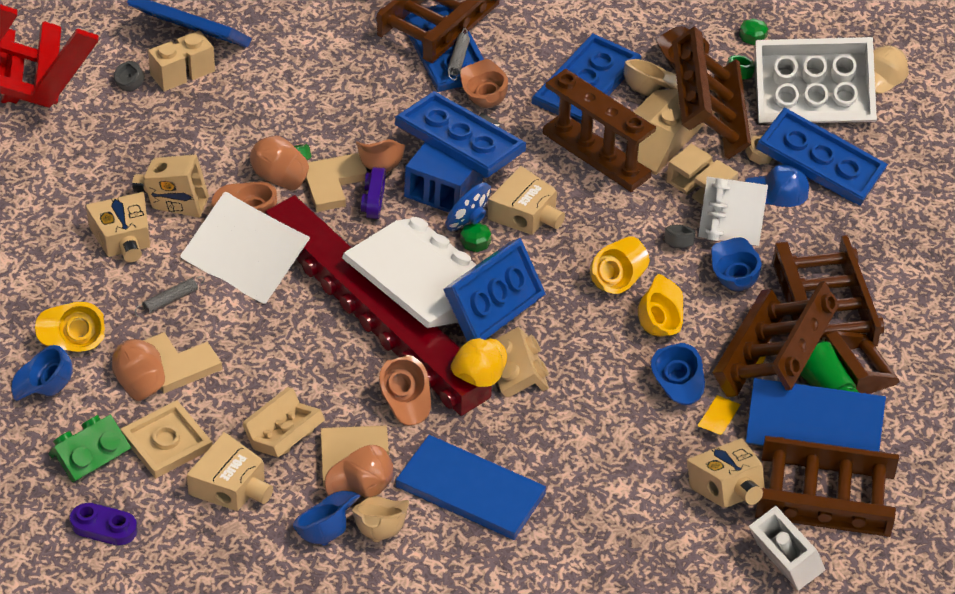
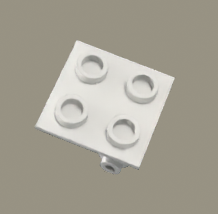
(732, 210)

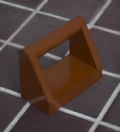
(865, 381)

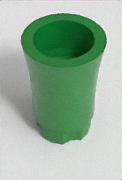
(826, 370)

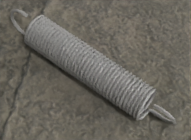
(458, 54)
(170, 295)

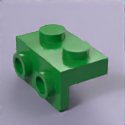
(90, 448)

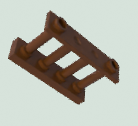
(447, 28)
(695, 98)
(587, 145)
(795, 286)
(764, 322)
(824, 511)

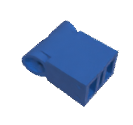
(438, 178)

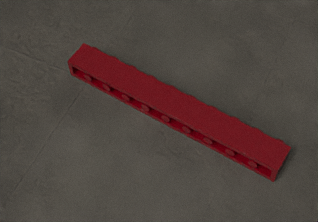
(375, 309)

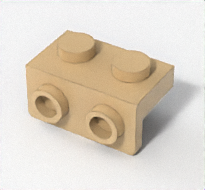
(522, 364)
(281, 423)

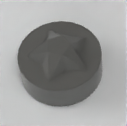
(129, 76)
(679, 236)

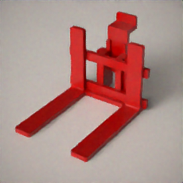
(52, 68)

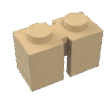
(170, 60)
(691, 170)

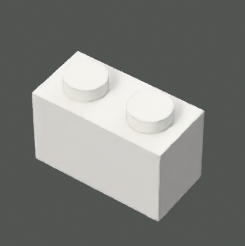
(787, 548)

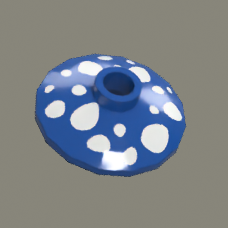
(469, 208)

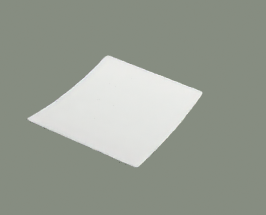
(244, 247)

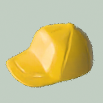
(622, 262)
(661, 308)
(67, 322)
(480, 362)

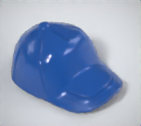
(785, 186)
(736, 263)
(679, 372)
(43, 374)
(327, 519)

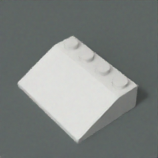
(816, 79)
(412, 268)

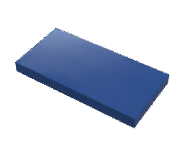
(191, 21)
(597, 63)
(439, 68)
(460, 134)
(822, 156)
(494, 291)
(815, 415)
(471, 487)

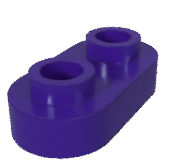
(375, 185)
(102, 523)

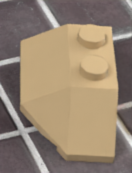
(663, 111)

